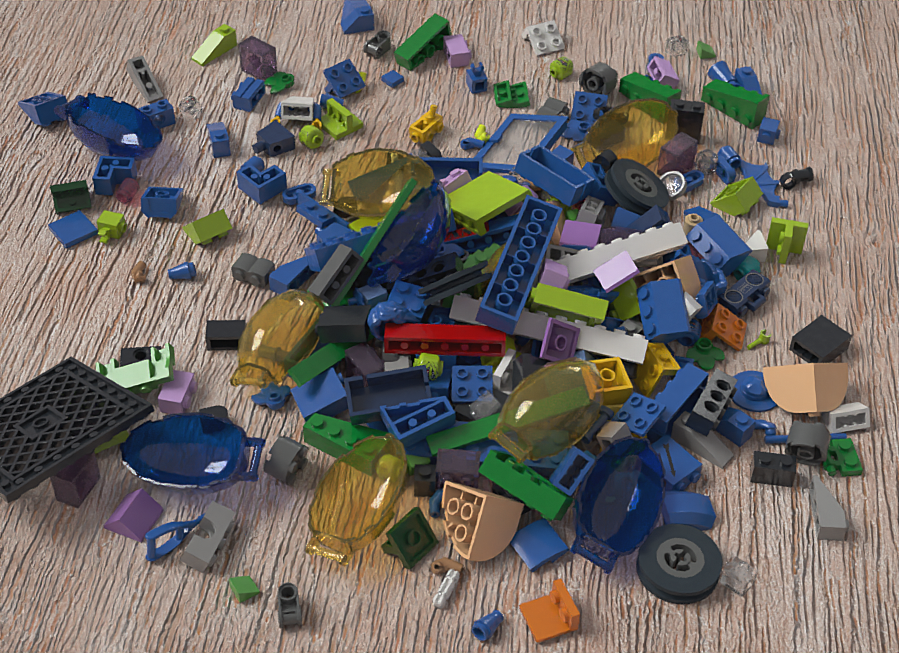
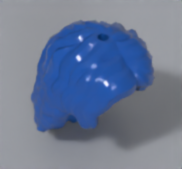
(707, 272)
(388, 313)

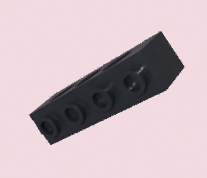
(434, 271)
(712, 403)

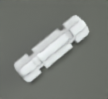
(446, 588)

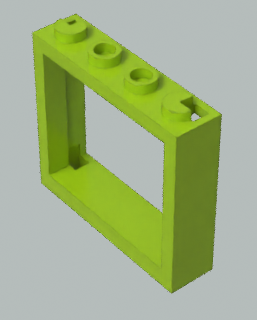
(566, 304)

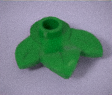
(280, 81)
(705, 354)

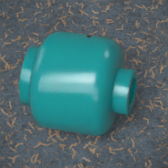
(746, 266)

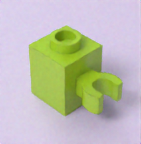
(111, 225)

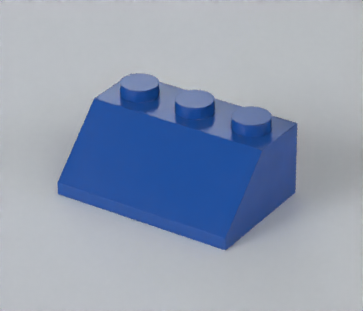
(719, 244)
(663, 310)

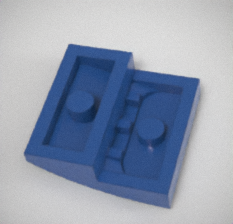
(538, 544)

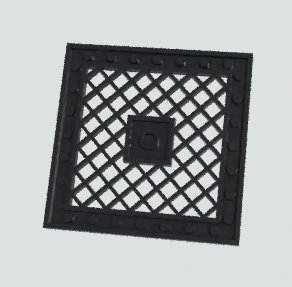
(59, 421)

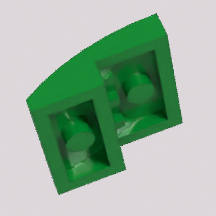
(511, 95)

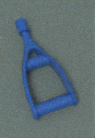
(181, 530)

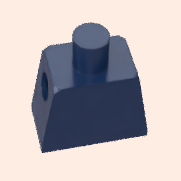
(274, 140)

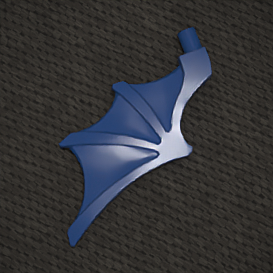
(765, 182)

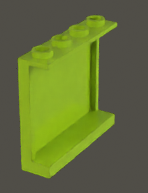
(484, 199)

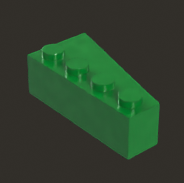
(526, 485)

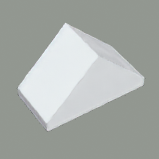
(758, 246)

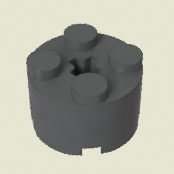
(598, 79)
(808, 442)
(286, 459)

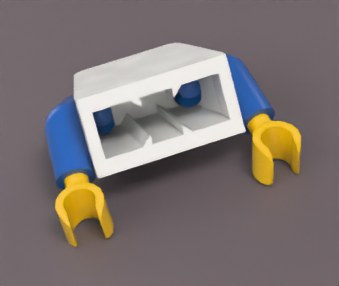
(299, 109)

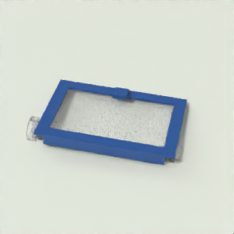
(517, 135)

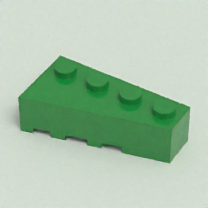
(423, 42)
(641, 87)
(736, 102)
(335, 435)

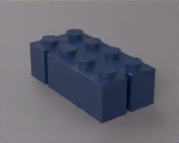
(386, 389)

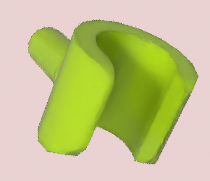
(763, 339)

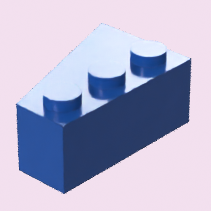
(417, 420)

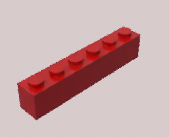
(444, 339)

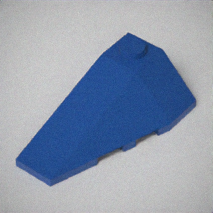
(357, 17)

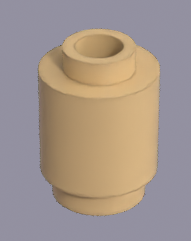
(690, 222)

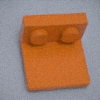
(725, 326)
(551, 614)

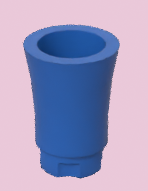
(722, 72)

